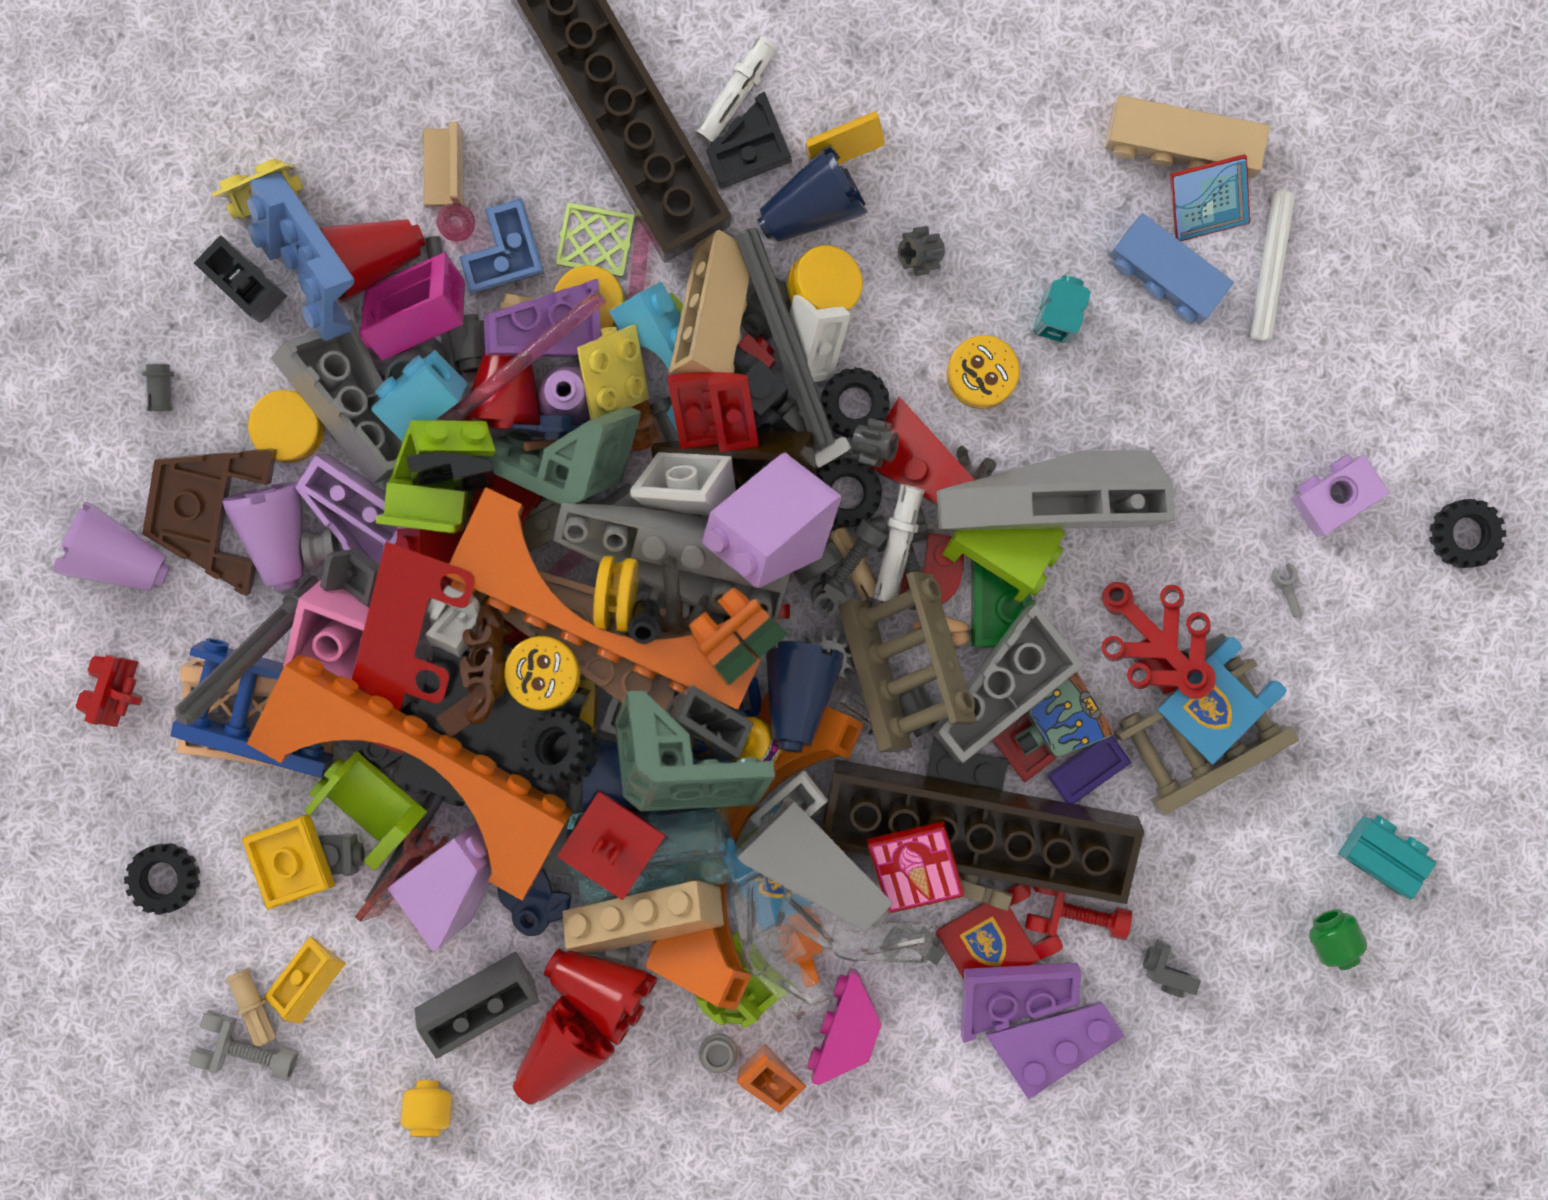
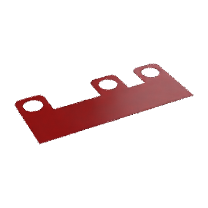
(394, 624)

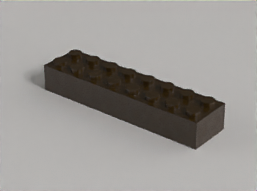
(627, 121)
(990, 829)

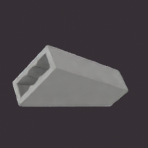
(808, 862)

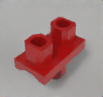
(112, 690)

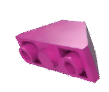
(848, 1031)

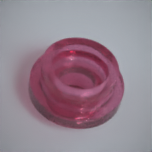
(446, 226)

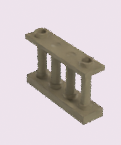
(873, 670)
(1204, 775)

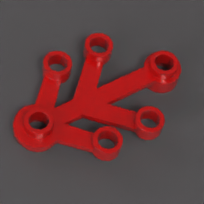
(1162, 644)

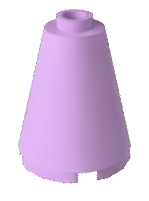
(555, 384)
(270, 531)
(109, 553)

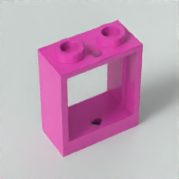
(412, 307)

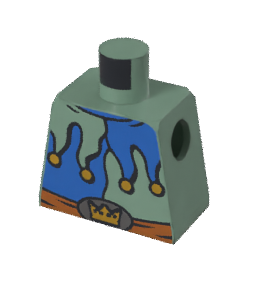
(1064, 721)

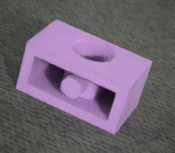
(1361, 490)

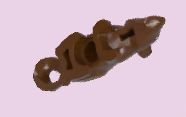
(484, 668)

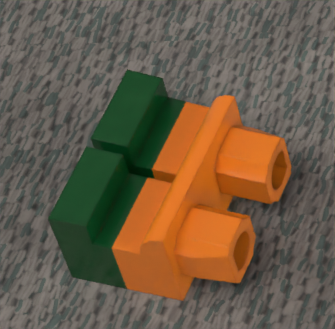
(750, 624)

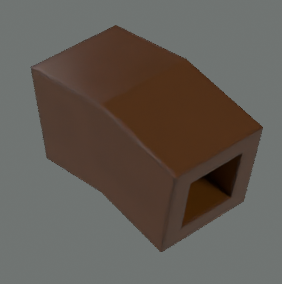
(454, 718)

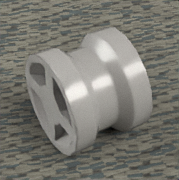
(317, 546)

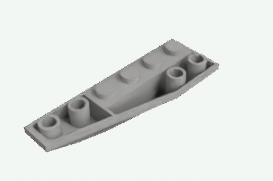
(1064, 492)
(652, 536)

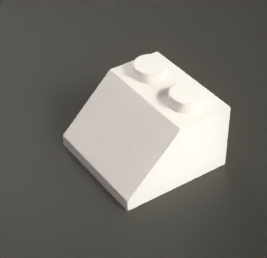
(685, 483)

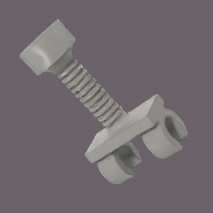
(280, 1062)

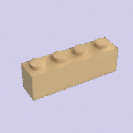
(1182, 135)
(712, 307)
(643, 917)

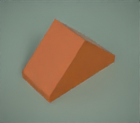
(769, 1079)

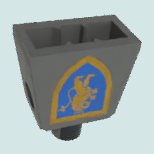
(706, 722)

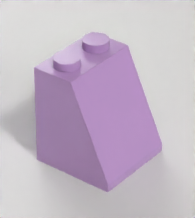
(773, 522)
(446, 888)

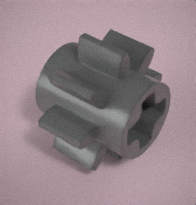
(921, 250)
(875, 442)

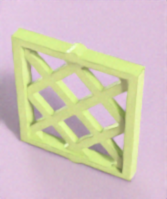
(565, 234)

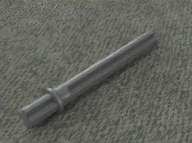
(241, 659)

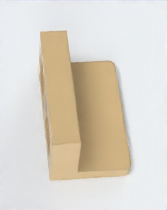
(443, 166)

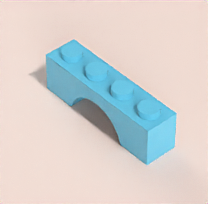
(655, 321)

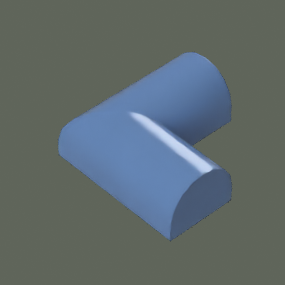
(513, 256)

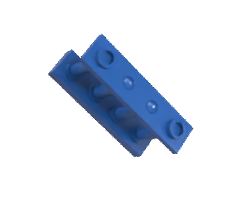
(234, 734)

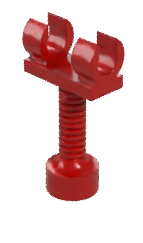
(1116, 922)

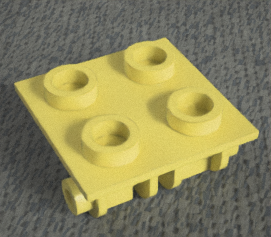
(239, 186)
(613, 371)

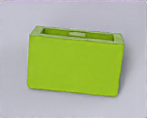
(424, 507)

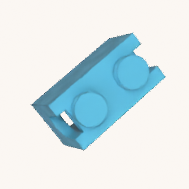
(421, 393)

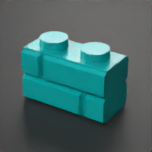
(1062, 309)
(1387, 857)

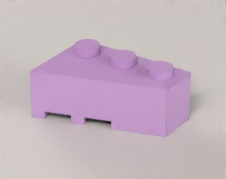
(347, 505)

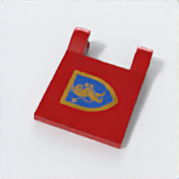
(994, 937)

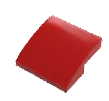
(713, 410)

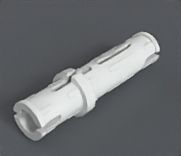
(744, 78)
(901, 532)

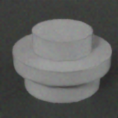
(718, 1053)

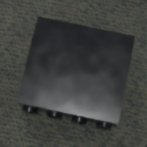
(496, 737)

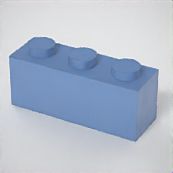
(1170, 270)

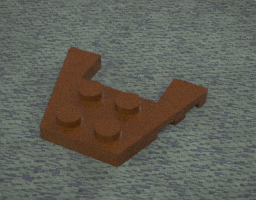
(188, 509)

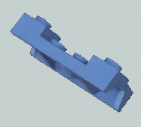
(289, 232)

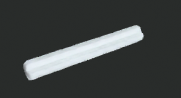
(1272, 265)

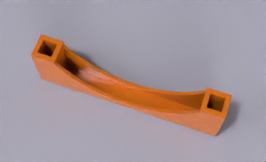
(503, 570)
(514, 817)
(707, 959)

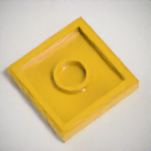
(288, 861)

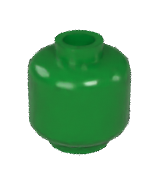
(1338, 939)

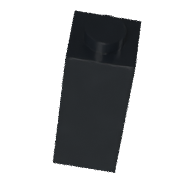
(765, 387)

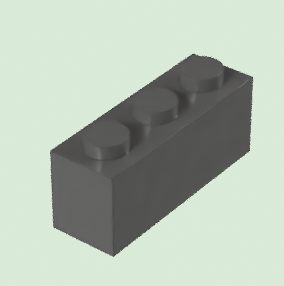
(475, 1005)

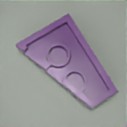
(517, 326)
(1011, 993)
(1055, 1045)

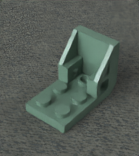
(575, 465)
(664, 782)

